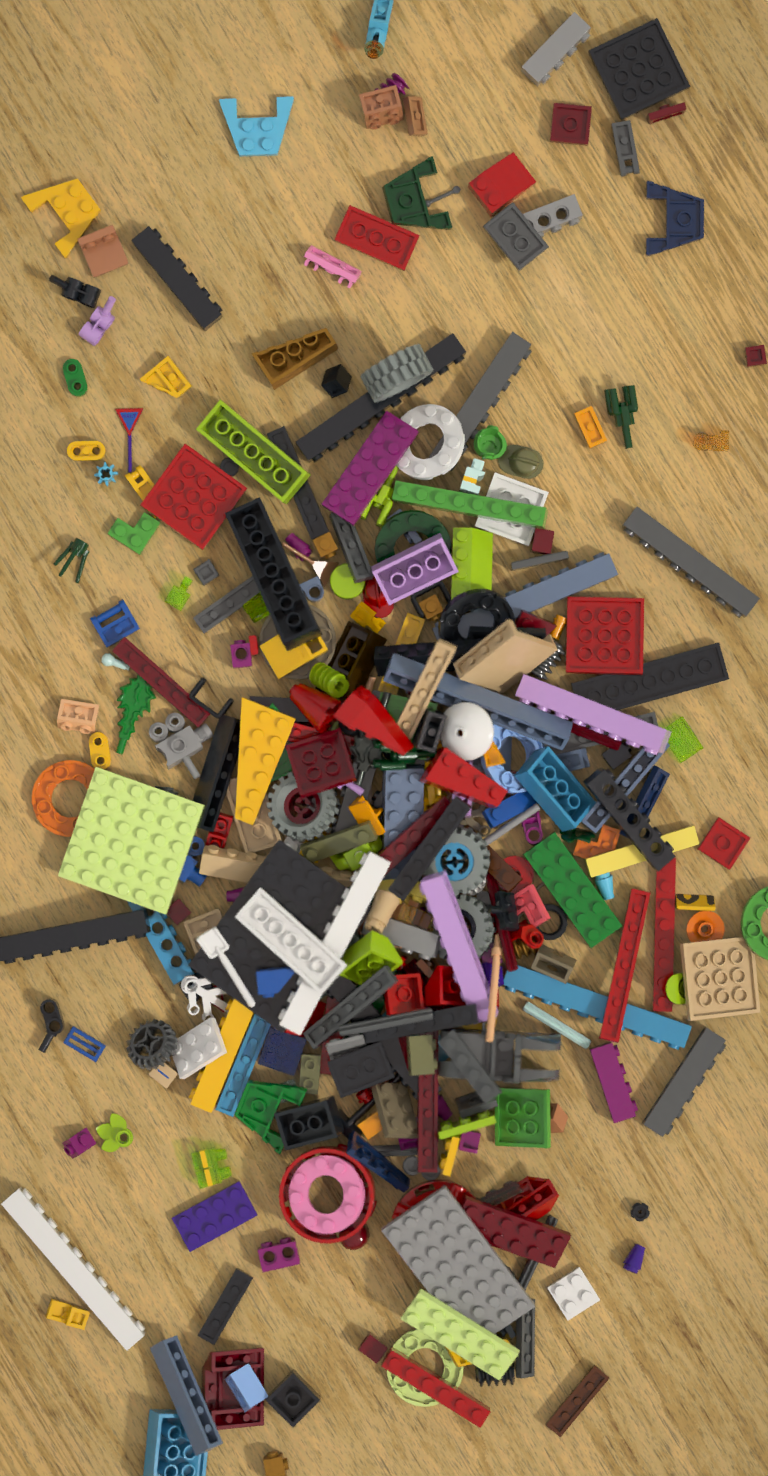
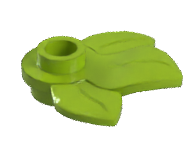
(112, 1131)

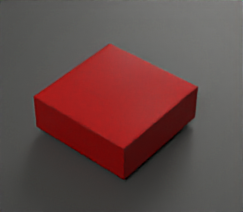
(253, 645)

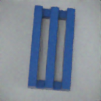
(70, 1035)

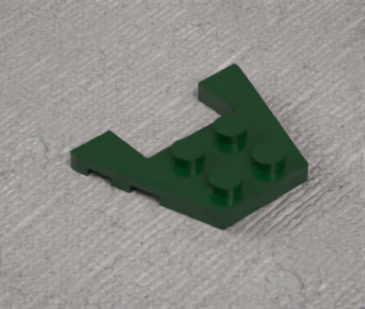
(407, 202)

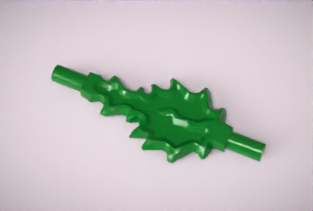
(134, 699)

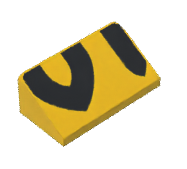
(695, 902)

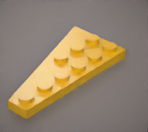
(260, 748)

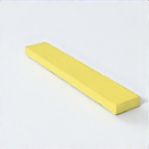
(630, 854)

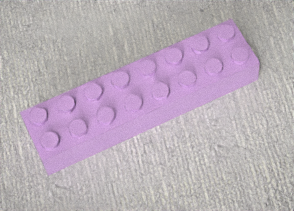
(592, 713)

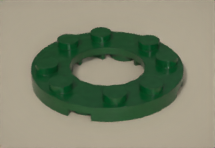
(403, 522)

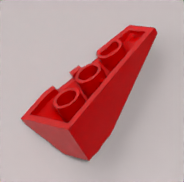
(367, 714)
(443, 990)

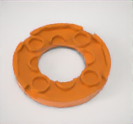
(43, 792)

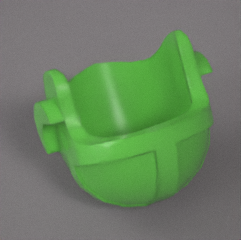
(489, 443)

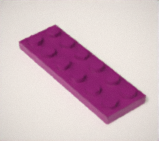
(370, 468)

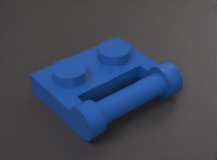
(117, 629)

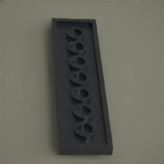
(659, 679)

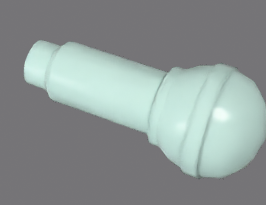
(109, 660)

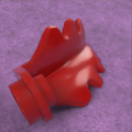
(525, 933)

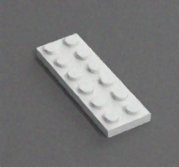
(291, 941)

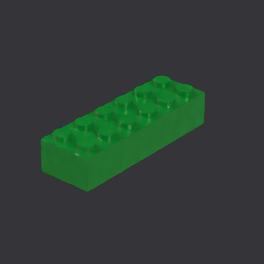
(572, 890)

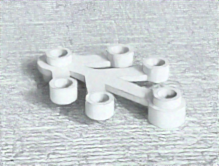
(207, 995)

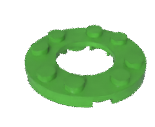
(751, 923)

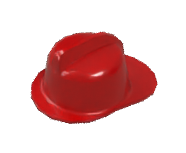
(375, 599)

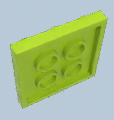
(450, 1129)

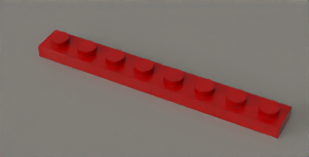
(664, 935)
(624, 965)

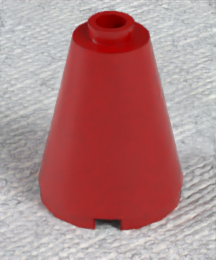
(315, 705)

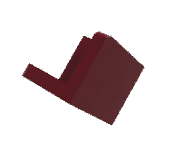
(542, 541)
(372, 1348)

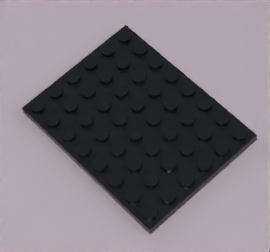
(305, 894)

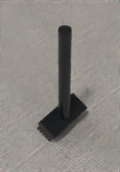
(349, 1123)

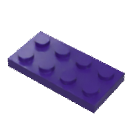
(214, 1216)

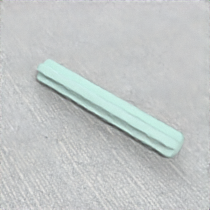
(556, 1025)

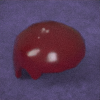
(358, 1240)

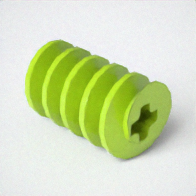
(328, 680)

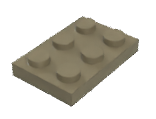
(395, 1110)

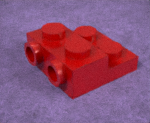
(405, 995)

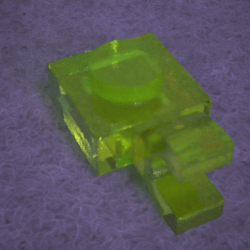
(178, 596)

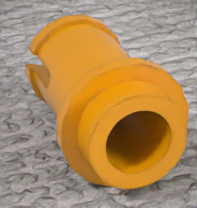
(560, 622)

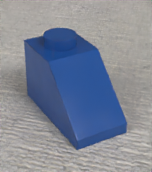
(272, 980)

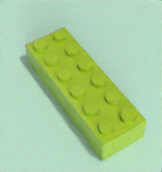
(253, 451)

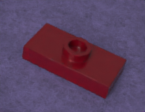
(666, 112)

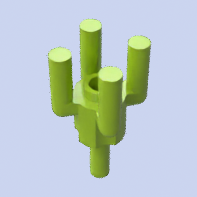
(382, 500)

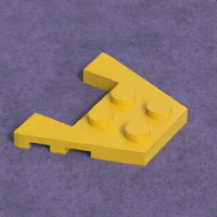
(73, 207)

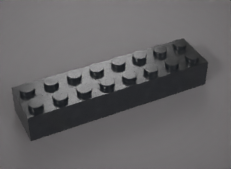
(273, 574)

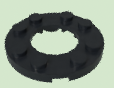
(469, 600)

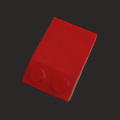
(501, 184)

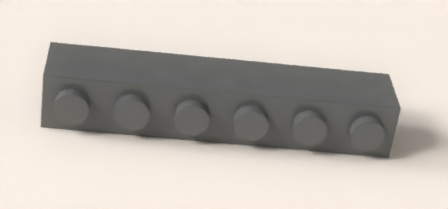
(684, 1081)

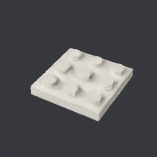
(516, 491)

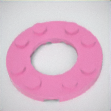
(353, 1194)

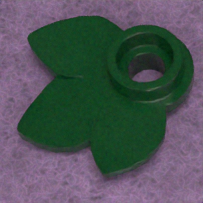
(575, 834)

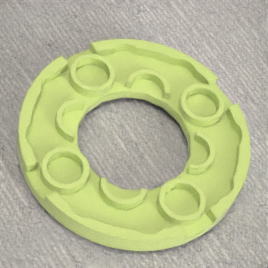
(407, 1345)

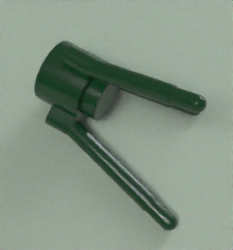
(77, 549)

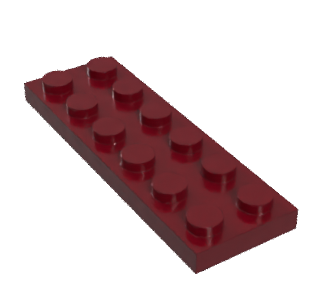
(517, 1233)

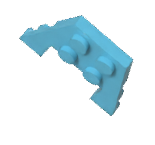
(257, 135)

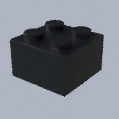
(293, 1398)

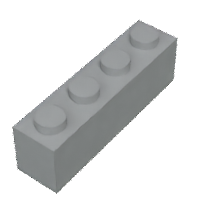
(555, 49)
(411, 938)

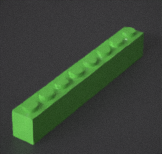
(470, 504)

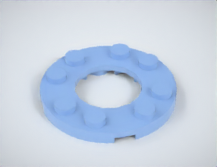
(497, 772)

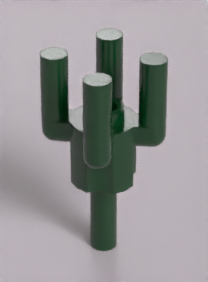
(622, 411)
(398, 761)

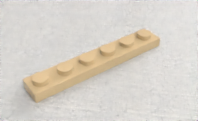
(425, 687)

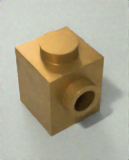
(325, 546)
(431, 608)
(275, 1464)

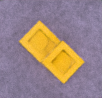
(67, 1313)

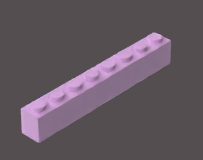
(457, 942)

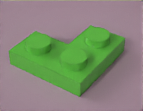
(136, 537)

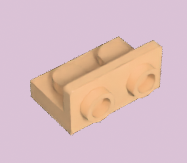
(77, 716)

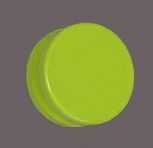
(343, 583)

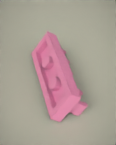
(332, 265)

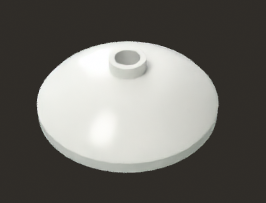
(476, 729)

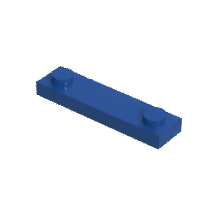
(508, 808)

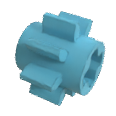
(105, 468)

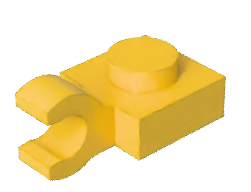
(365, 616)

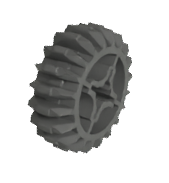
(157, 1047)

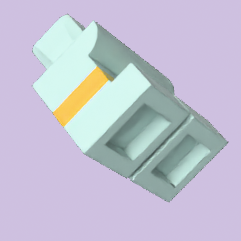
(471, 476)

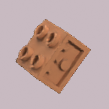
(381, 107)
(103, 251)

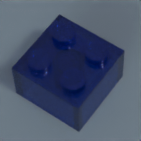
(282, 1051)

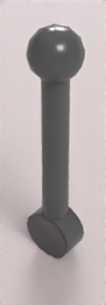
(456, 190)

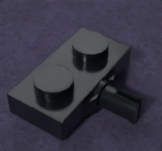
(505, 911)

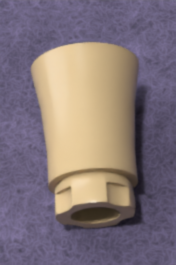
(381, 910)

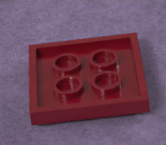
(320, 763)

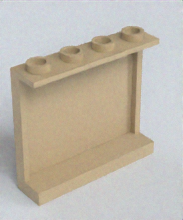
(503, 658)

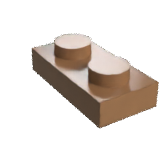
(415, 116)

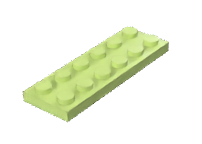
(460, 1334)

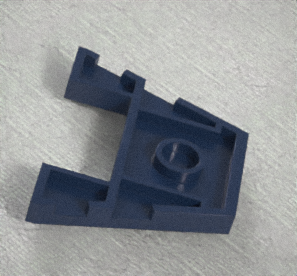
(683, 218)

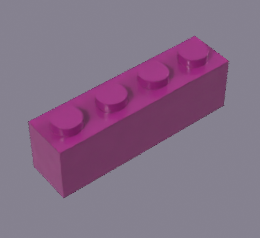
(612, 1082)

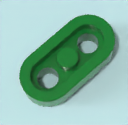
(75, 377)

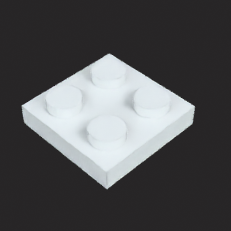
(573, 1293)

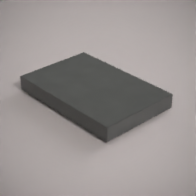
(515, 236)

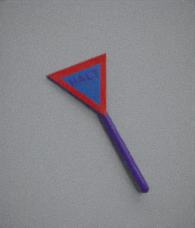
(129, 419)

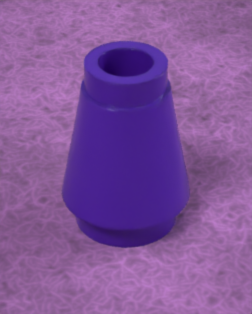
(634, 1259)

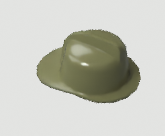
(521, 462)

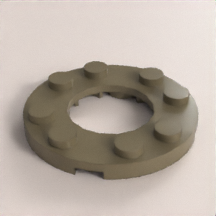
(328, 636)

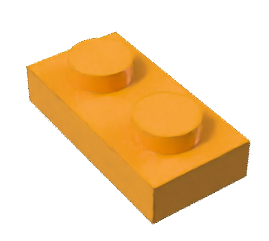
(590, 427)

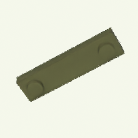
(339, 841)

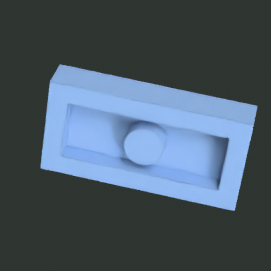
(246, 1387)

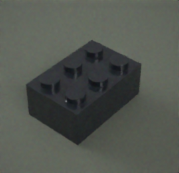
(309, 1123)

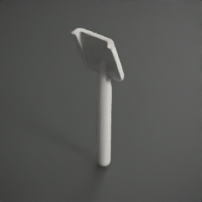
(215, 945)

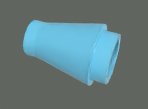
(605, 885)

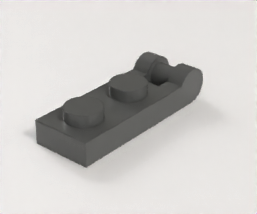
(625, 147)

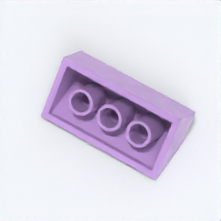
(414, 569)

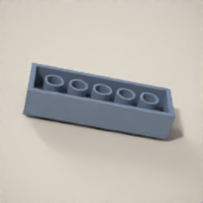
(401, 806)

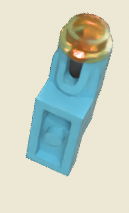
(378, 28)

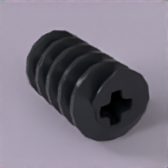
(482, 1376)

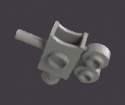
(180, 745)

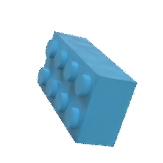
(555, 788)

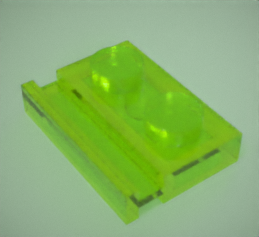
(682, 740)

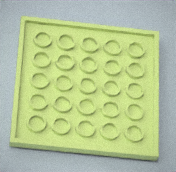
(131, 840)

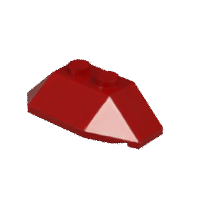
(535, 1200)

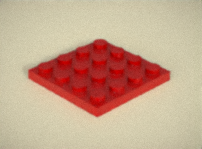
(193, 496)
(605, 635)

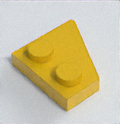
(167, 378)

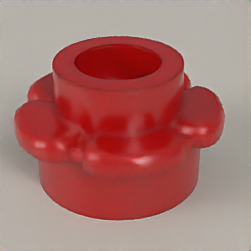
(364, 1095)

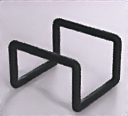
(413, 597)
(201, 682)

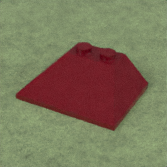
(217, 1394)

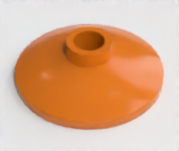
(714, 924)

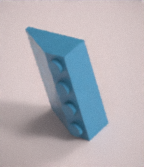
(169, 1448)

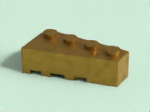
(295, 356)

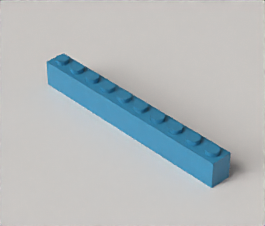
(594, 1004)

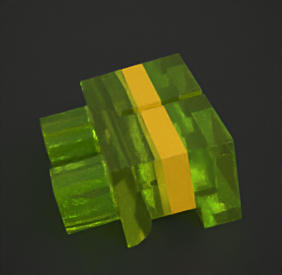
(207, 1158)

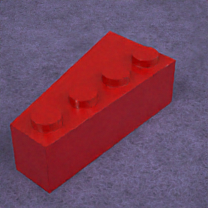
(460, 778)

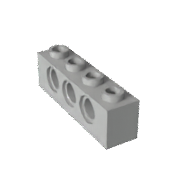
(568, 205)

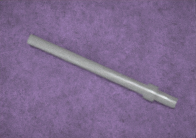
(502, 830)

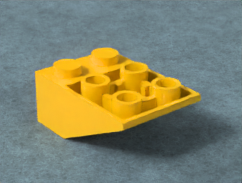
(286, 661)

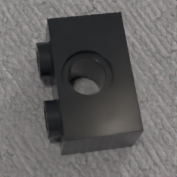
(429, 730)

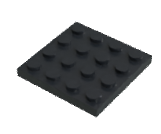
(639, 69)

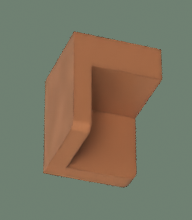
(557, 1118)

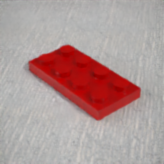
(376, 238)

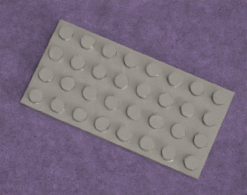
(457, 1262)

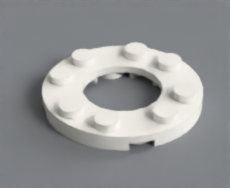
(452, 447)

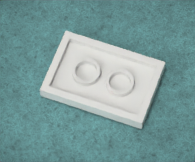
(198, 1048)

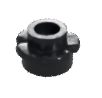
(645, 1212)

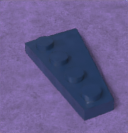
(372, 1159)

